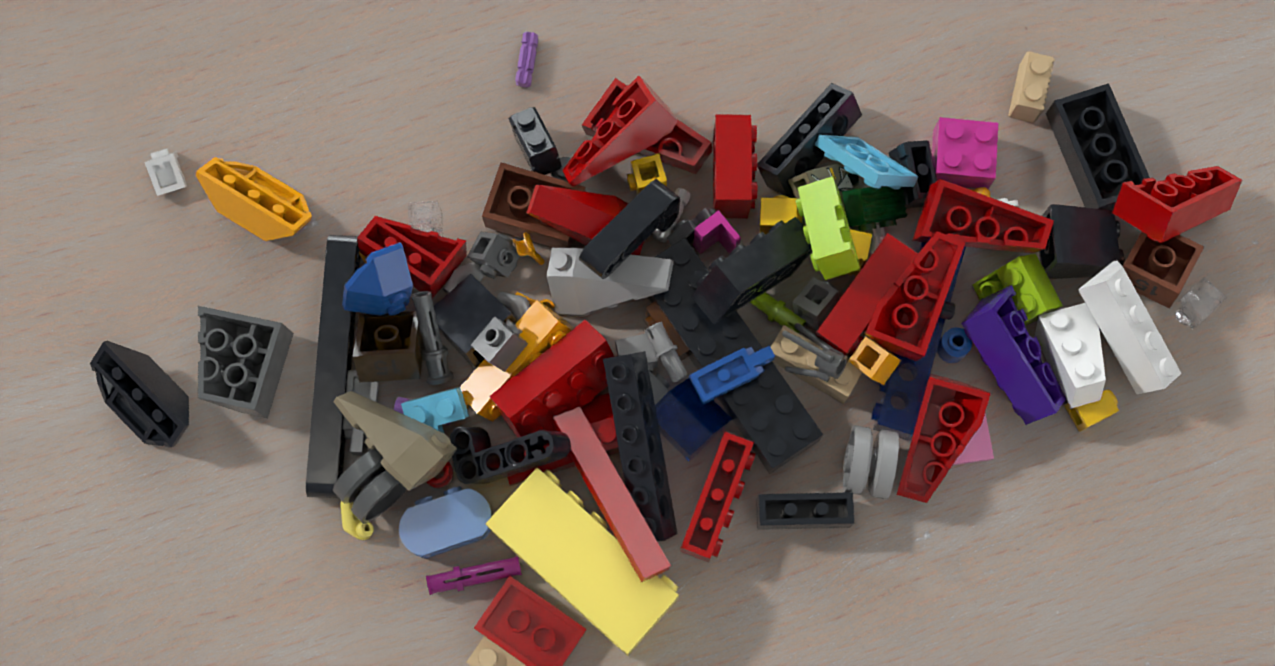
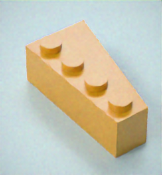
(541, 331)

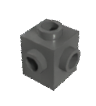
(494, 254)

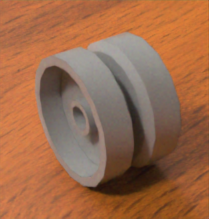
(870, 462)

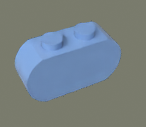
(445, 522)

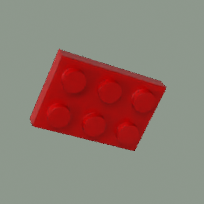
(529, 626)

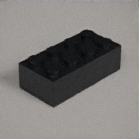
(1096, 145)
(752, 270)

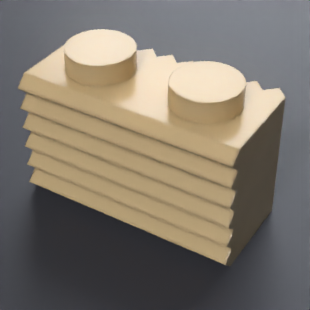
(1031, 87)

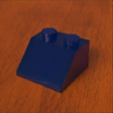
(688, 421)

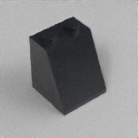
(1080, 242)
(466, 314)

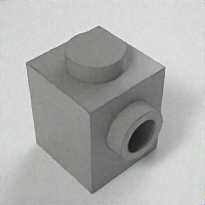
(638, 344)

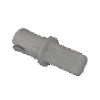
(666, 351)

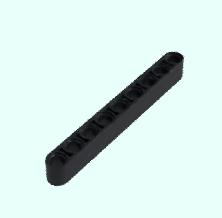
(332, 366)

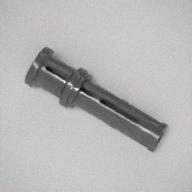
(433, 352)

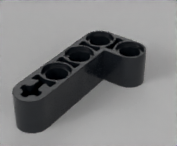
(650, 210)
(480, 463)

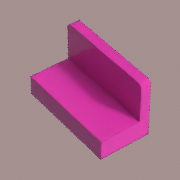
(715, 229)

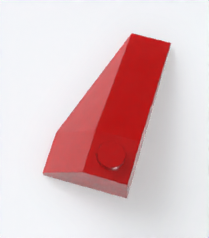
(632, 126)

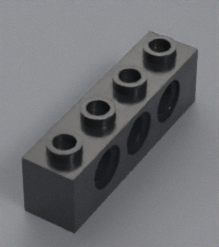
(796, 151)

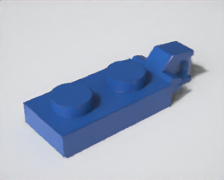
(730, 372)

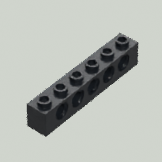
(640, 441)

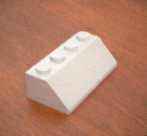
(1129, 330)

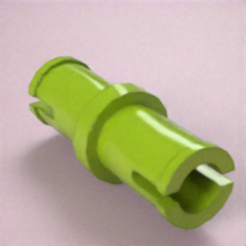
(777, 311)

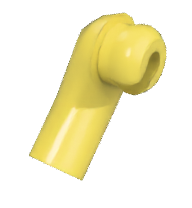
(353, 525)

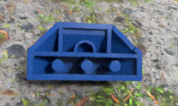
(380, 284)

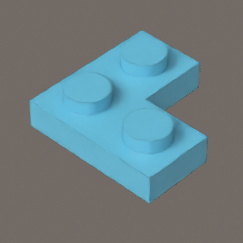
(437, 408)

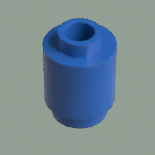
(948, 351)

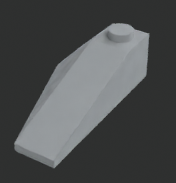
(581, 291)

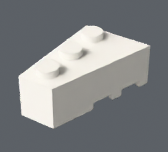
(1074, 352)

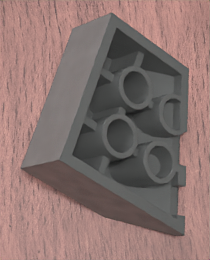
(240, 360)

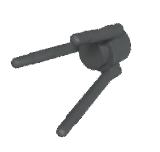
(828, 360)

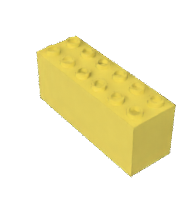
(581, 560)

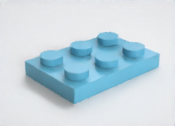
(866, 161)

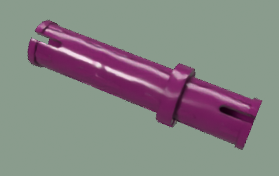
(436, 583)

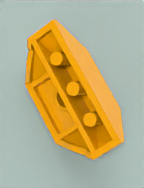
(253, 199)

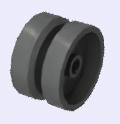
(368, 487)

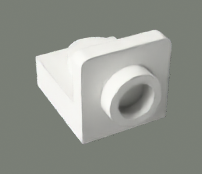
(165, 172)

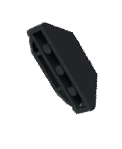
(141, 394)

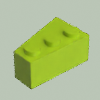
(827, 228)

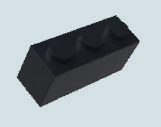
(805, 510)

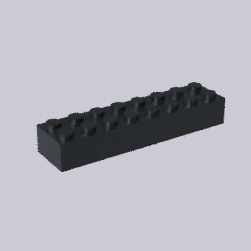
(762, 408)

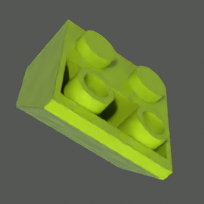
(1029, 282)

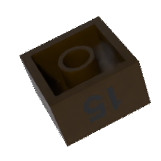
(388, 347)

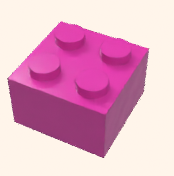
(965, 152)

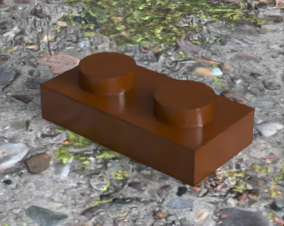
(654, 315)

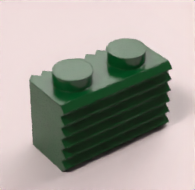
(874, 205)

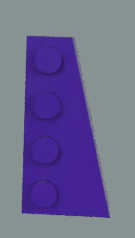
(1014, 356)

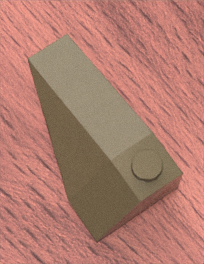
(408, 447)

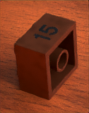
(1161, 268)

